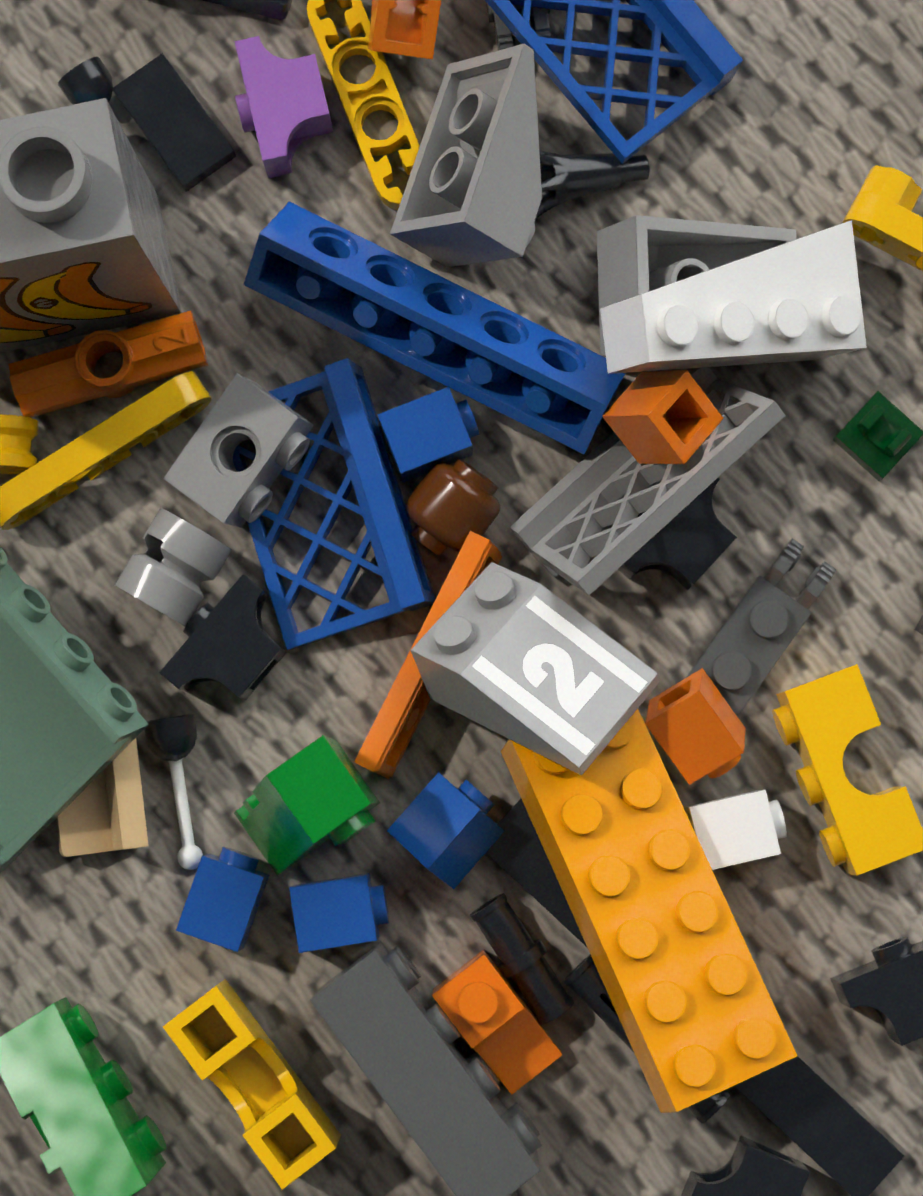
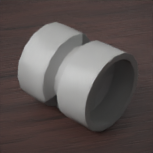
(173, 566)

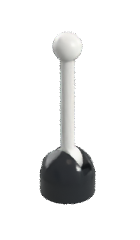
(172, 741)

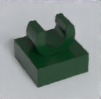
(878, 436)

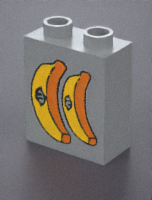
(77, 229)

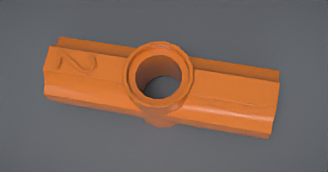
(69, 377)

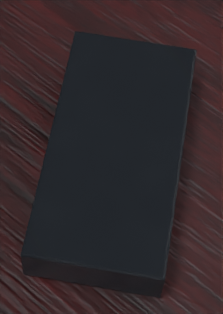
(174, 122)

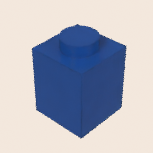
(428, 432)
(447, 828)
(224, 899)
(338, 912)

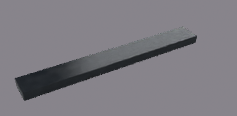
(787, 1094)

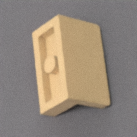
(107, 812)

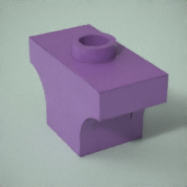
(280, 103)

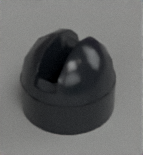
(87, 82)

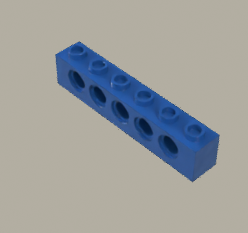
(433, 326)

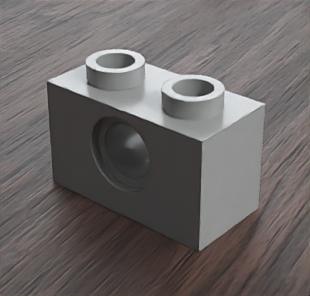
(206, 463)

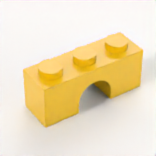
(862, 827)
(274, 1105)

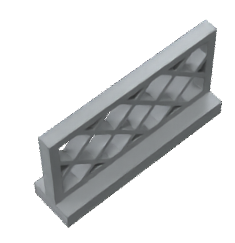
(613, 488)

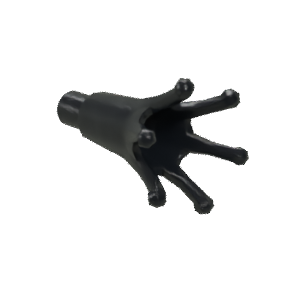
(585, 174)

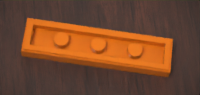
(408, 694)

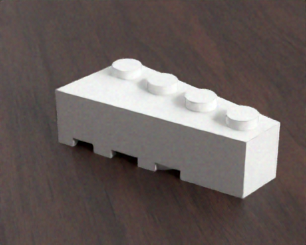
(760, 309)

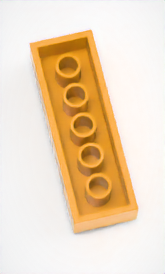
(653, 918)

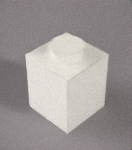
(738, 828)

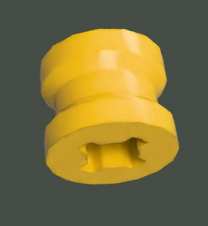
(16, 443)

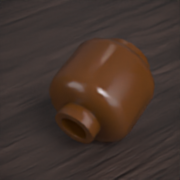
(451, 505)

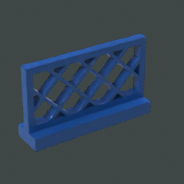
(676, 24)
(379, 503)

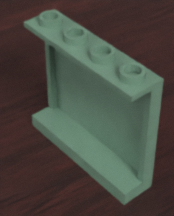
(56, 716)

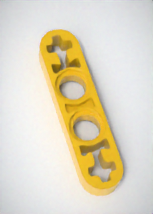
(367, 97)
(101, 448)

